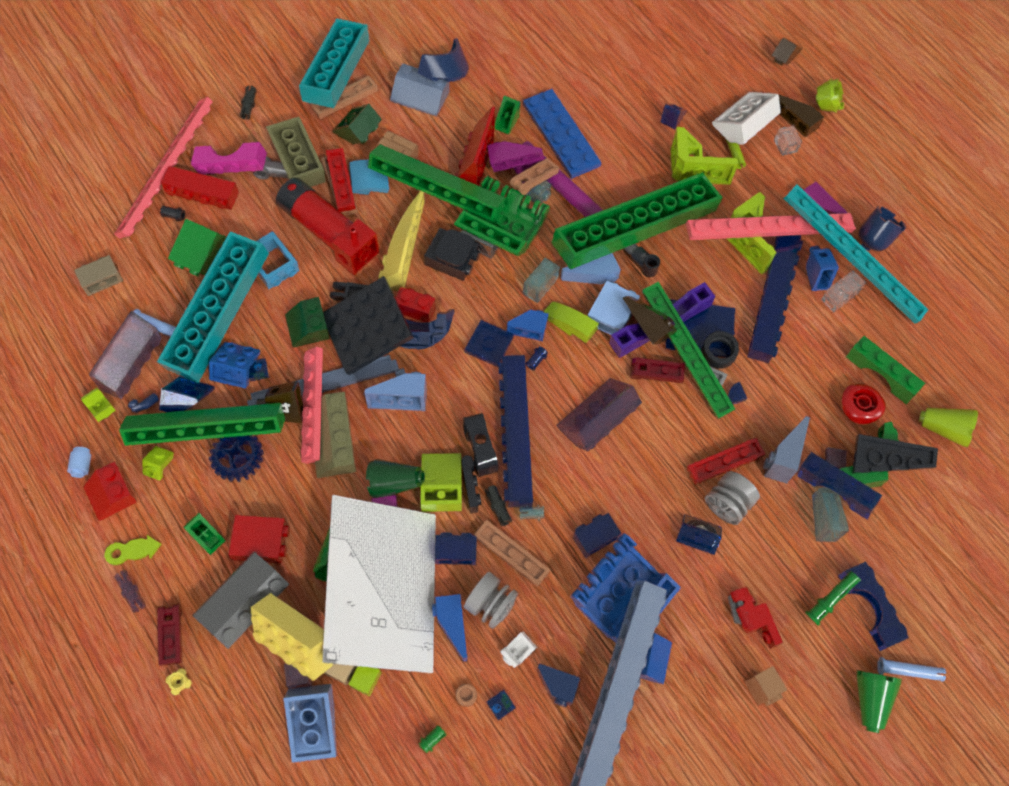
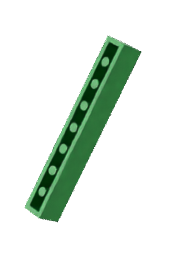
(436, 182)
(202, 424)

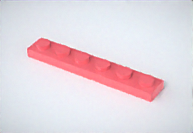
(312, 405)

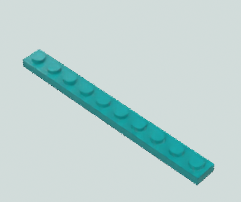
(856, 254)

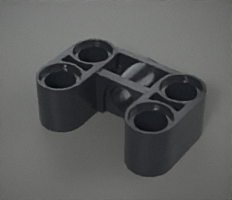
(484, 454)

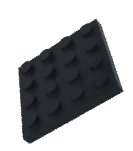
(367, 325)

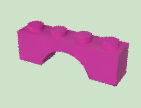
(247, 158)

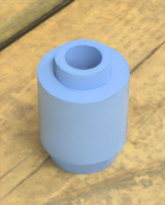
(79, 462)

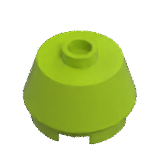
(830, 96)

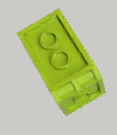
(683, 166)
(754, 249)

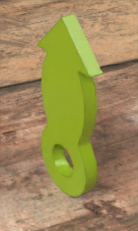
(132, 550)

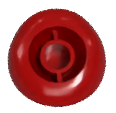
(862, 403)

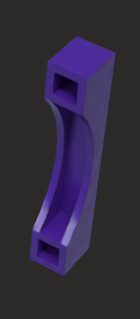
(689, 305)

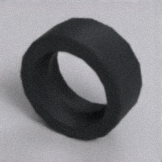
(726, 338)

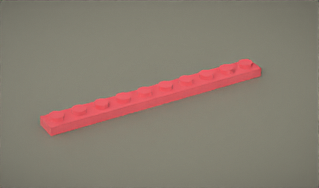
(153, 186)
(758, 226)

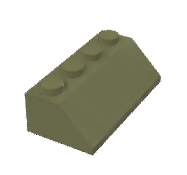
(296, 151)
(335, 438)

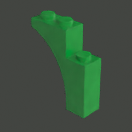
(875, 479)

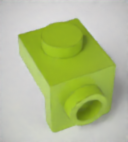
(98, 404)
(155, 462)

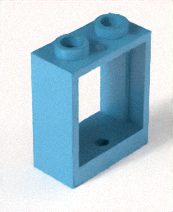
(287, 270)

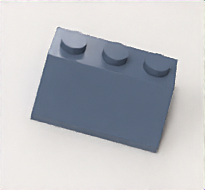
(418, 91)

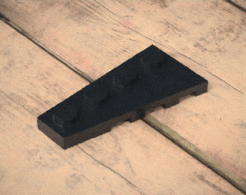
(887, 455)

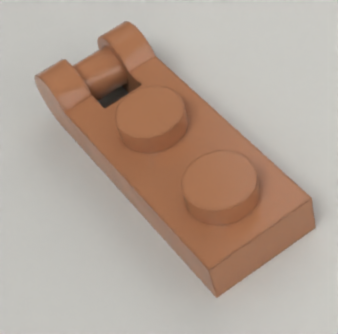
(534, 176)

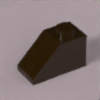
(786, 51)

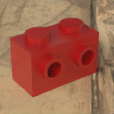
(416, 305)

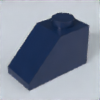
(558, 685)

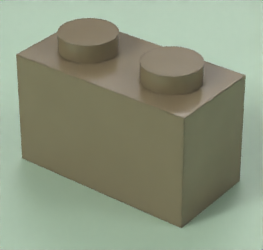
(98, 275)

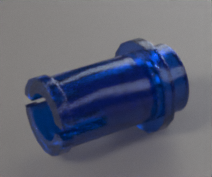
(536, 358)

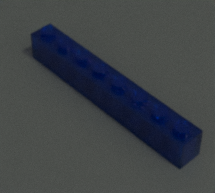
(774, 298)
(516, 435)

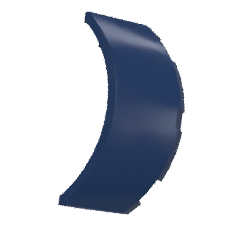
(447, 66)
(429, 333)

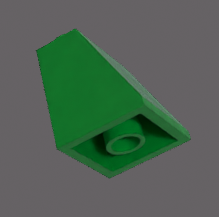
(196, 247)

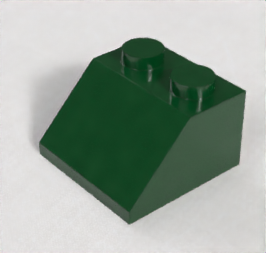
(358, 124)
(307, 323)

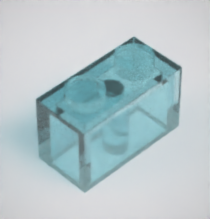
(541, 280)

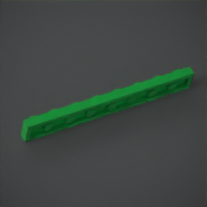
(690, 353)

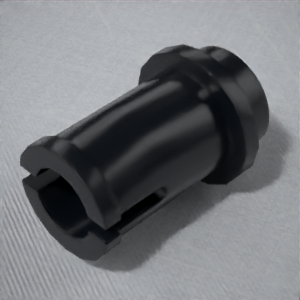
(177, 214)

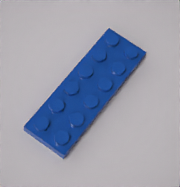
(561, 133)

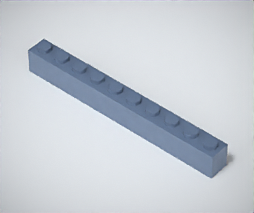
(619, 686)

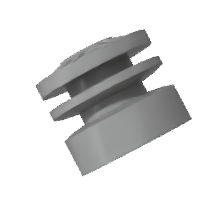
(732, 497)
(491, 600)

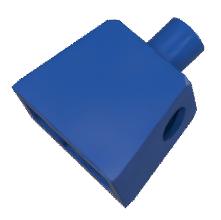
(821, 268)

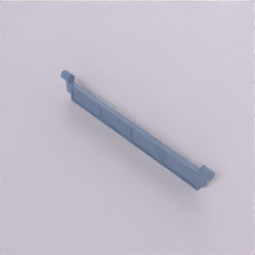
(338, 377)

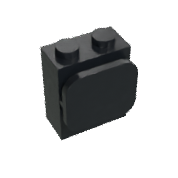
(452, 253)

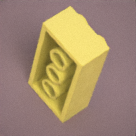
(289, 635)

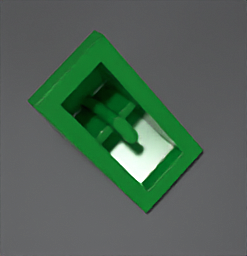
(507, 115)
(204, 533)

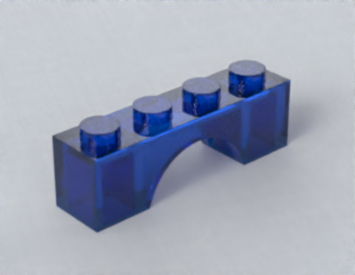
(857, 495)
(887, 627)

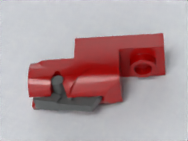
(753, 617)

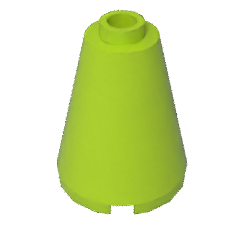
(950, 423)

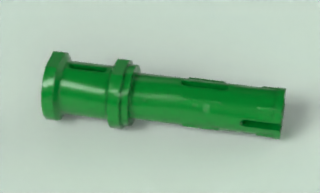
(826, 604)

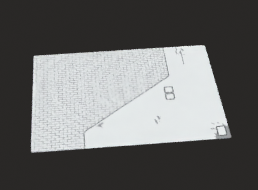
(380, 587)

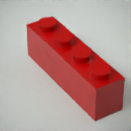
(200, 188)

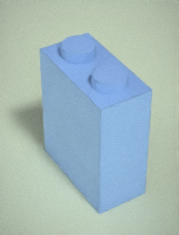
(611, 309)

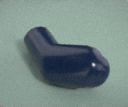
(143, 405)

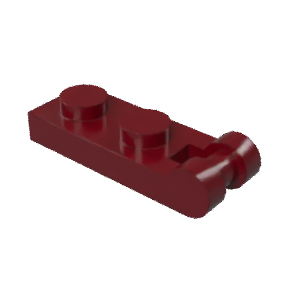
(657, 370)
(169, 635)

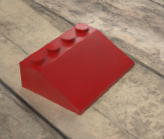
(476, 152)

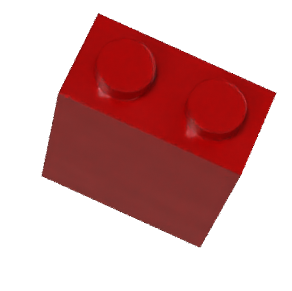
(259, 535)

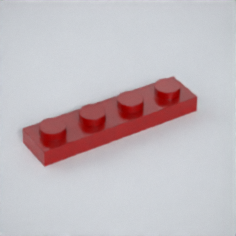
(340, 180)
(725, 461)

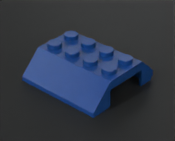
(613, 585)

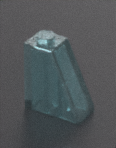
(828, 516)

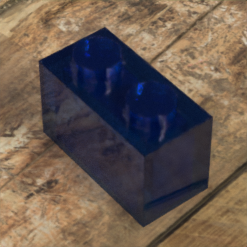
(596, 534)
(455, 549)

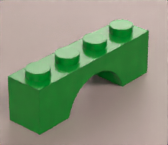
(901, 380)

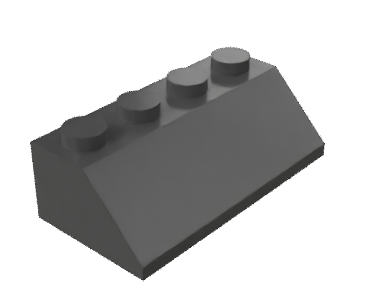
(228, 609)

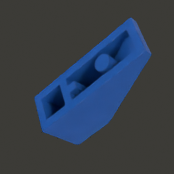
(450, 618)

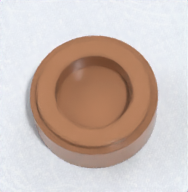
(466, 695)

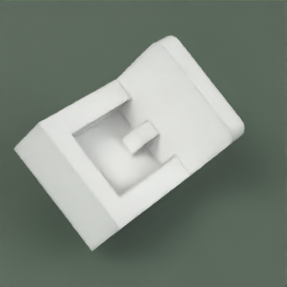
(518, 650)

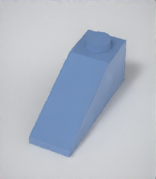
(594, 272)

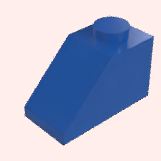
(529, 325)

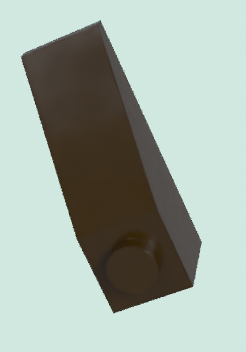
(800, 115)
(653, 322)

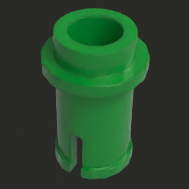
(432, 739)

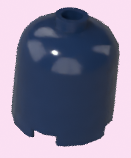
(880, 230)

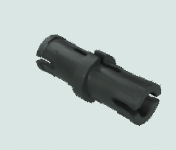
(248, 103)
(498, 505)

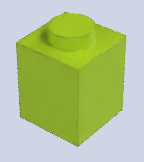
(365, 679)

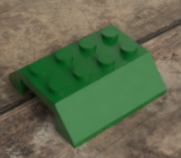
(514, 227)

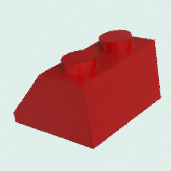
(109, 491)

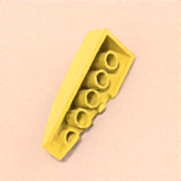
(401, 248)

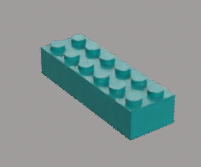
(334, 63)

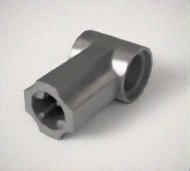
(271, 169)

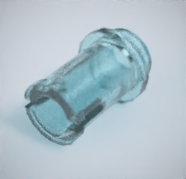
(532, 512)

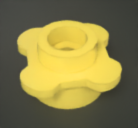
(172, 680)

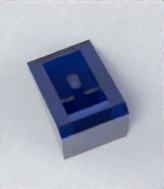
(672, 115)

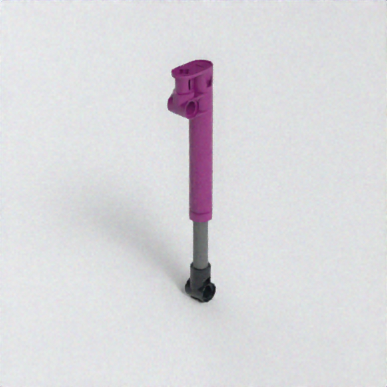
(588, 207)

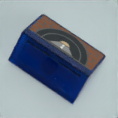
(699, 534)

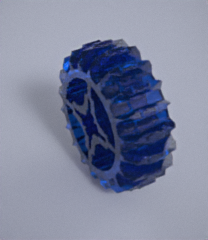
(223, 451)

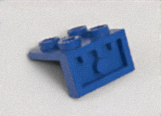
(232, 364)

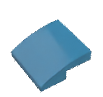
(366, 180)

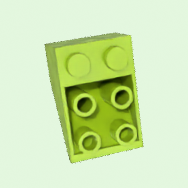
(442, 482)

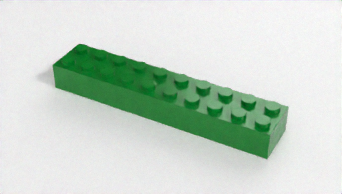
(635, 220)

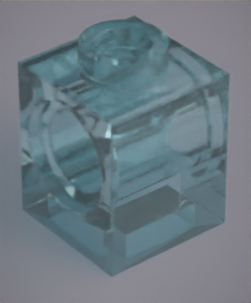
(540, 192)

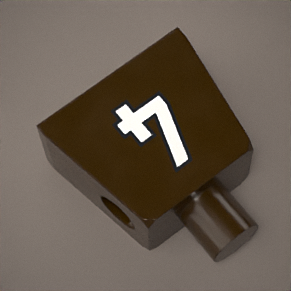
(290, 398)

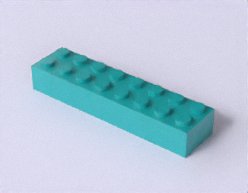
(213, 307)

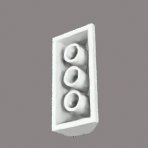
(747, 116)

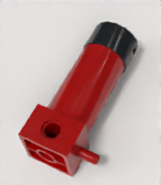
(352, 242)

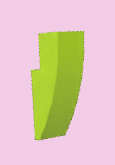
(571, 321)

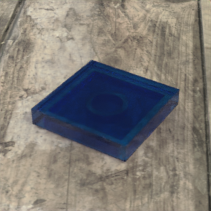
(489, 343)

